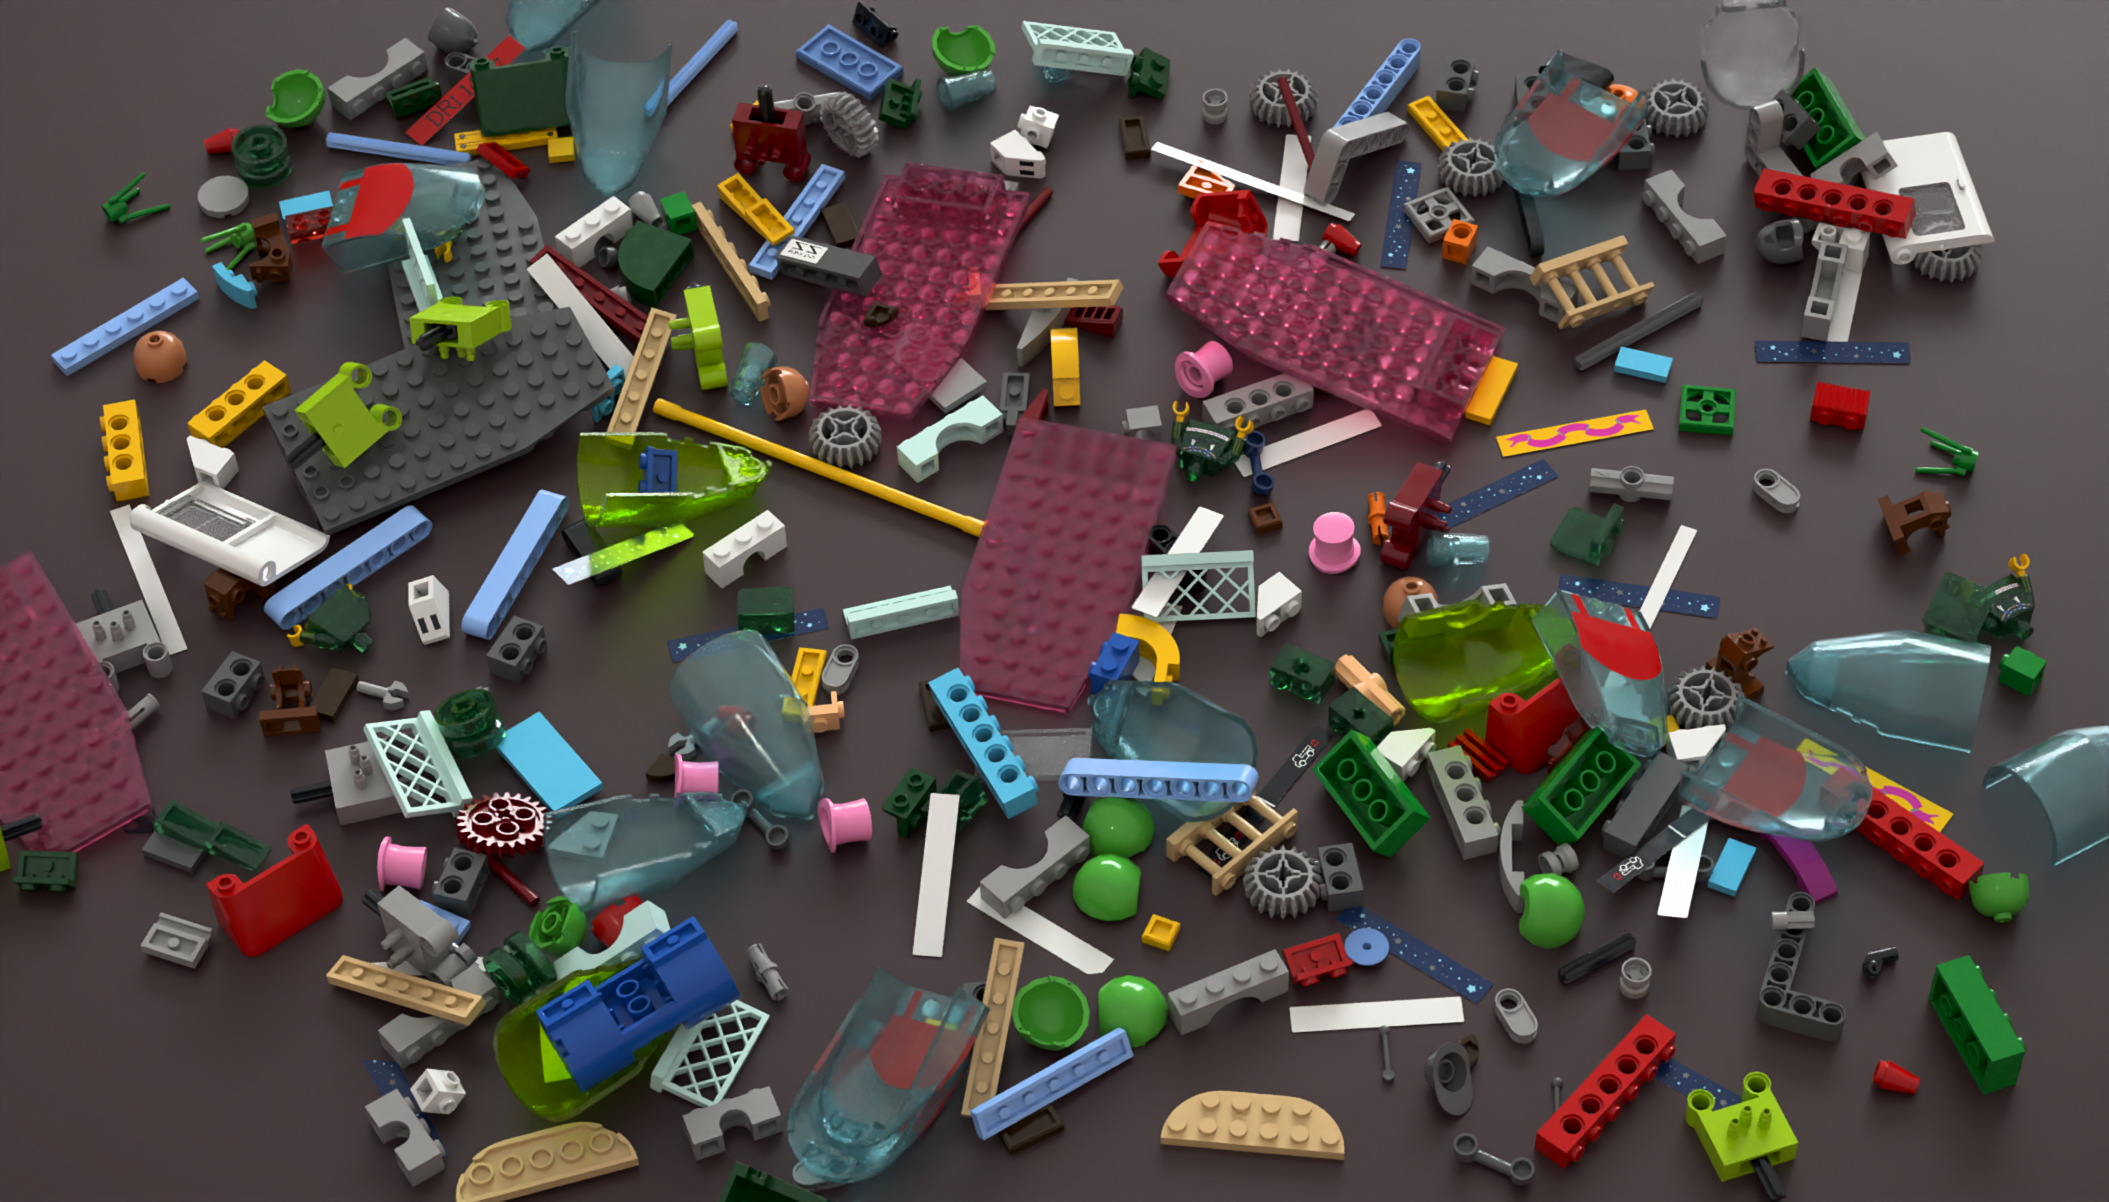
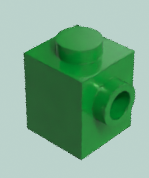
(678, 208)
(2022, 670)

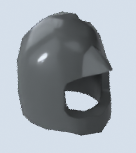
(453, 32)
(1781, 242)

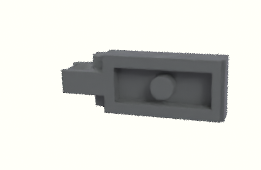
(1014, 398)

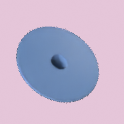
(1366, 946)

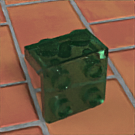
(1587, 534)
(1959, 609)
(766, 610)

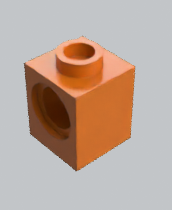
(1460, 241)

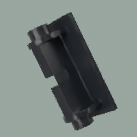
(873, 25)

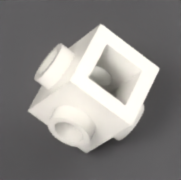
(1038, 126)
(438, 1091)

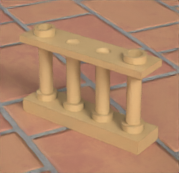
(1591, 258)
(1184, 839)

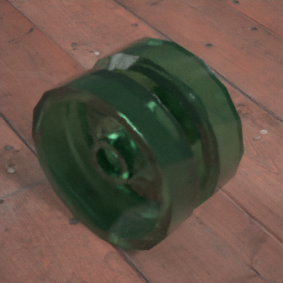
(261, 156)
(470, 723)
(519, 968)

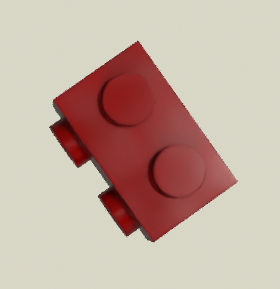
(1317, 959)

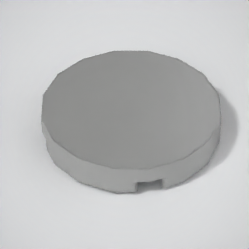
(223, 196)

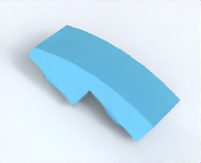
(235, 286)
(605, 407)

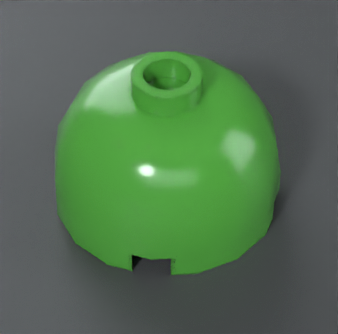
(2000, 895)
(559, 927)

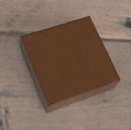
(1265, 518)

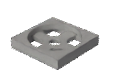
(1430, 200)

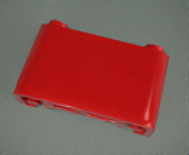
(1227, 208)
(1527, 728)
(278, 899)

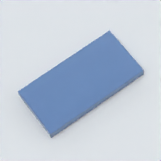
(849, 62)

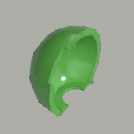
(963, 51)
(296, 99)
(1119, 826)
(1108, 887)
(1551, 910)
(1133, 1006)
(1050, 1013)

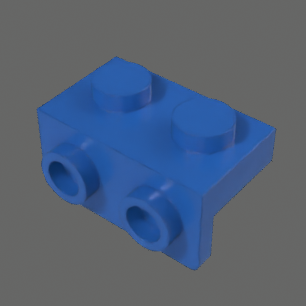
(658, 470)

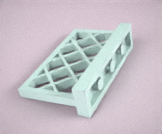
(1077, 49)
(419, 271)
(1203, 561)
(438, 763)
(683, 1043)

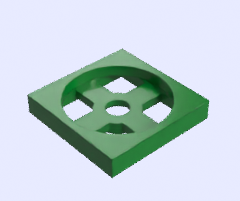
(1706, 424)

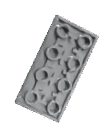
(958, 387)

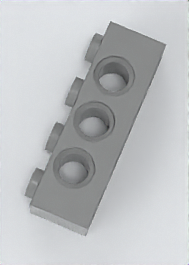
(1259, 402)
(1469, 820)

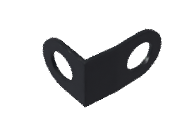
(145, 823)

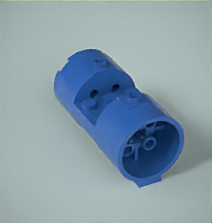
(671, 985)

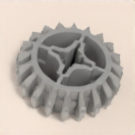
(1269, 103)
(1676, 107)
(849, 124)
(1469, 167)
(1950, 265)
(845, 429)
(1690, 692)
(1265, 887)

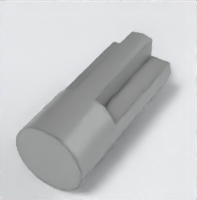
(1792, 920)

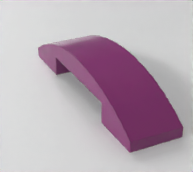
(1807, 865)

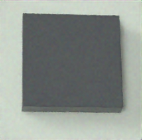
(173, 852)

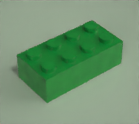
(1826, 107)
(1580, 787)
(1371, 793)
(1976, 1024)

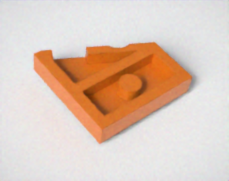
(1202, 181)

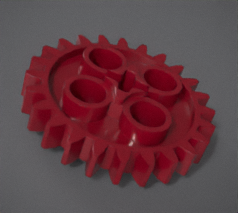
(502, 825)

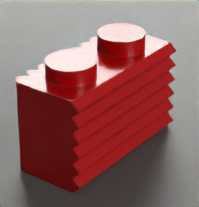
(1840, 406)

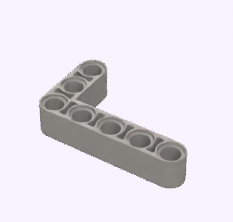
(1347, 142)
(1763, 146)

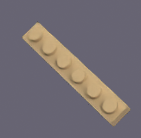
(735, 268)
(1055, 295)
(642, 372)
(406, 990)
(992, 1039)

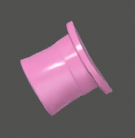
(1201, 369)
(1334, 546)
(695, 776)
(844, 822)
(401, 865)

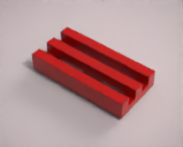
(503, 160)
(1483, 753)

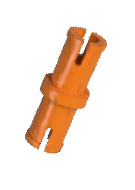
(1376, 517)

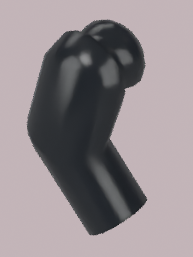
(1875, 959)

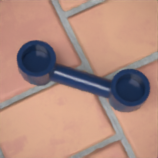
(1262, 482)

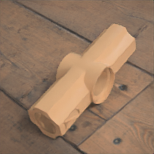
(1370, 685)

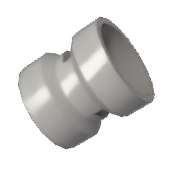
(1215, 106)
(1559, 861)
(1635, 978)

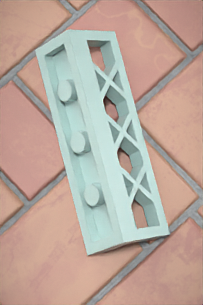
(901, 612)

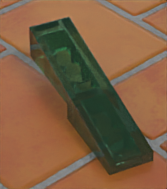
(217, 839)

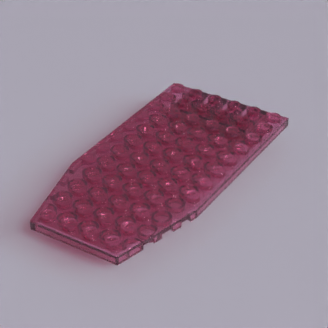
(940, 256)
(1338, 326)
(1058, 559)
(61, 722)

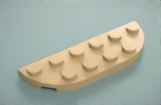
(1254, 1125)
(544, 1162)

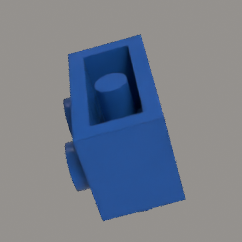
(1116, 661)

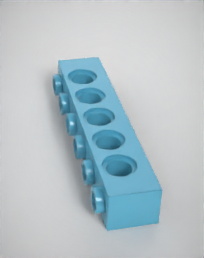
(1012, 796)

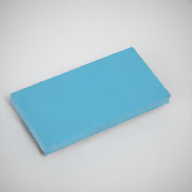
(548, 764)

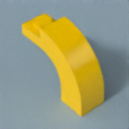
(1065, 367)
(1154, 645)

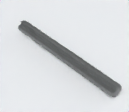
(1638, 331)

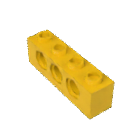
(240, 405)
(124, 450)

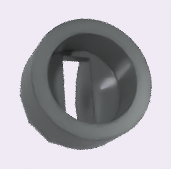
(608, 256)

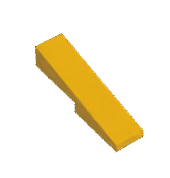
(754, 210)

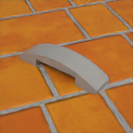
(1510, 879)

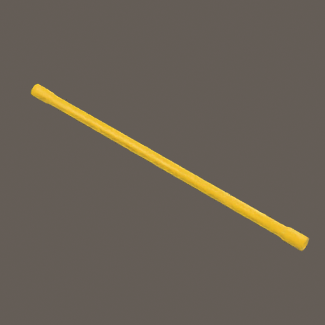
(677, 413)

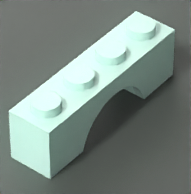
(974, 422)
(638, 929)

